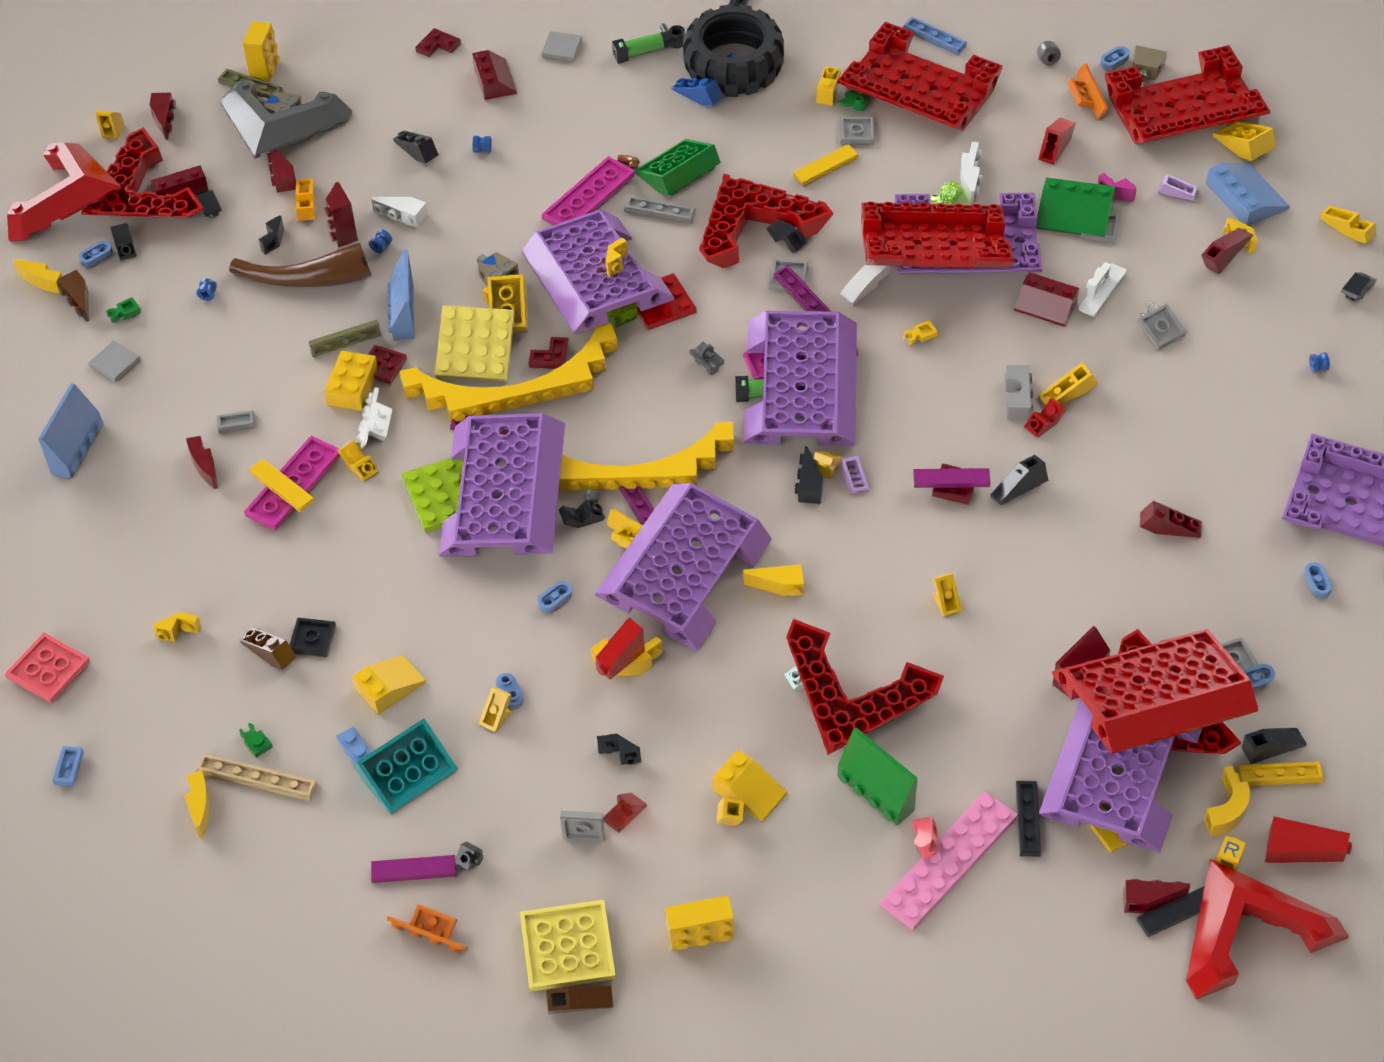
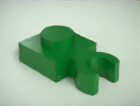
(125, 309)
(255, 741)

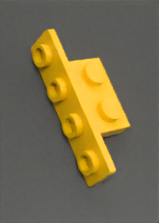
(624, 528)

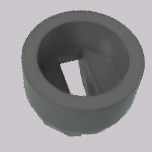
(591, 495)

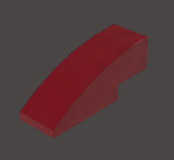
(202, 460)

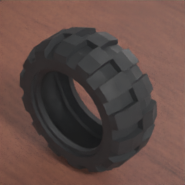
(734, 26)

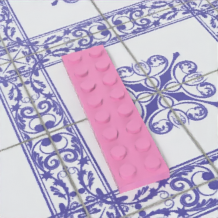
(955, 855)

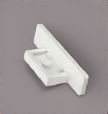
(1101, 287)
(375, 420)

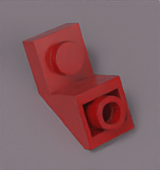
(1048, 418)

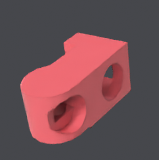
(927, 836)

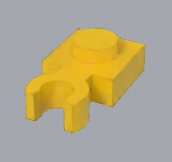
(922, 332)

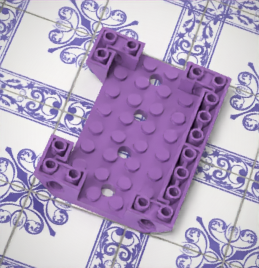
(1020, 226)
(575, 276)
(826, 374)
(1339, 475)
(526, 482)
(666, 545)
(1086, 780)

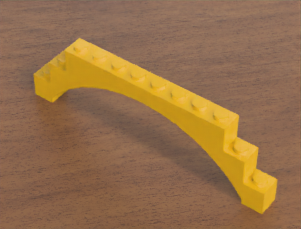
(567, 380)
(656, 474)

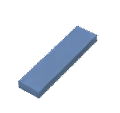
(935, 35)

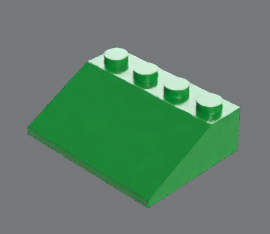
(679, 166)
(1075, 207)
(878, 777)

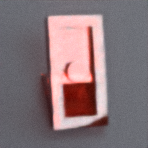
(625, 810)

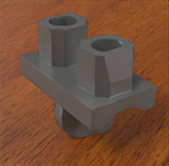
(707, 357)

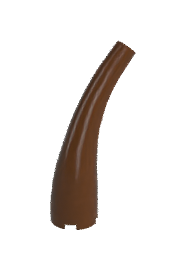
(328, 270)

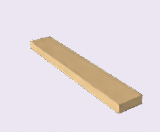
(257, 777)

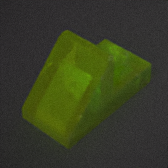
(624, 314)

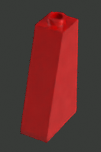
(1302, 842)

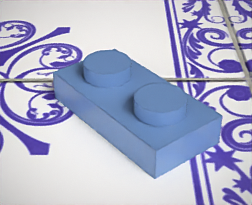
(353, 744)
(68, 766)

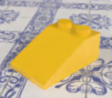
(1247, 139)
(387, 682)
(747, 781)

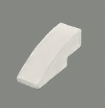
(864, 282)

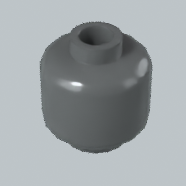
(1048, 53)

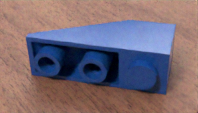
(699, 90)

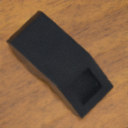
(209, 202)
(789, 233)
(273, 239)
(123, 241)
(1357, 286)
(584, 515)
(611, 743)

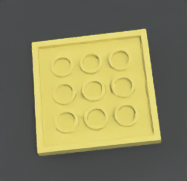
(474, 343)
(567, 945)

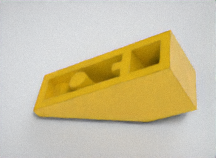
(1071, 385)
(778, 580)

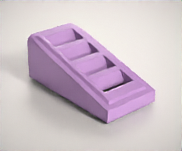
(1172, 187)
(854, 462)

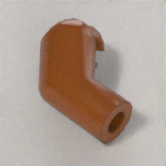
(626, 159)

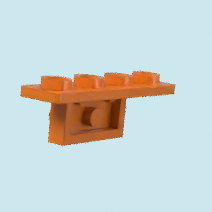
(1087, 92)
(431, 924)

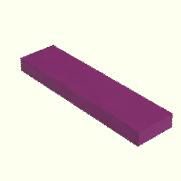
(799, 290)
(951, 478)
(638, 503)
(413, 868)

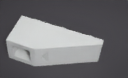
(403, 209)

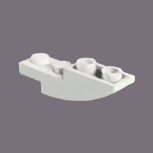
(970, 172)

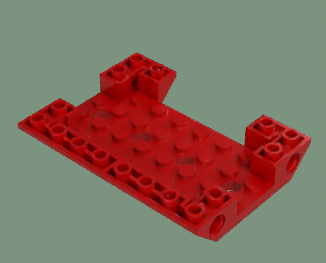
(892, 63)
(1214, 85)
(934, 235)
(1163, 701)

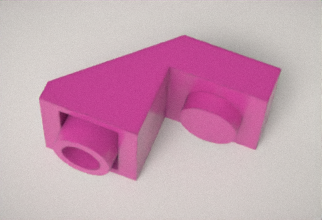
(1123, 189)

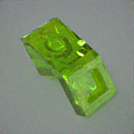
(948, 194)

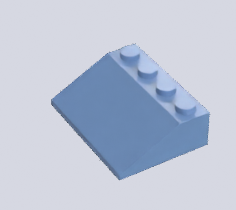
(1245, 192)
(401, 300)
(70, 432)

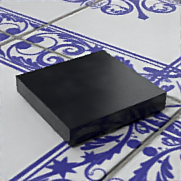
(312, 637)

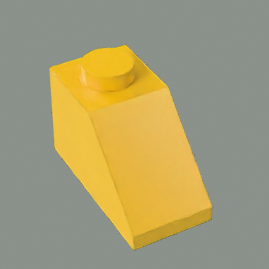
(109, 123)

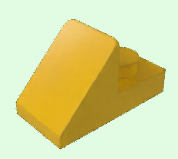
(827, 462)
(946, 594)
(495, 709)

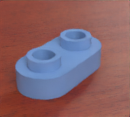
(1114, 58)
(95, 253)
(1319, 581)
(553, 596)
(1254, 675)
(512, 688)

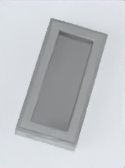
(235, 421)

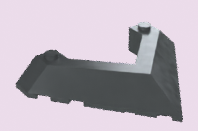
(271, 132)

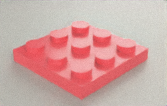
(47, 667)

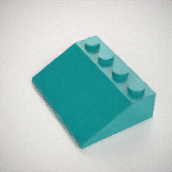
(405, 766)

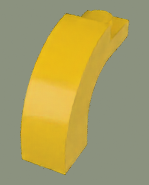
(640, 665)
(1228, 816)

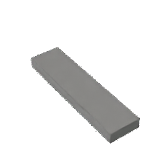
(659, 209)

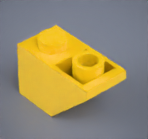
(828, 86)

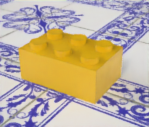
(261, 50)
(510, 294)
(351, 380)
(700, 922)

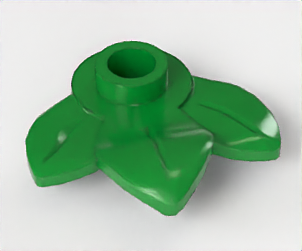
(854, 99)

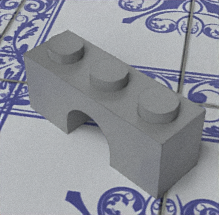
(1019, 380)

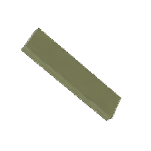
(263, 88)
(344, 338)

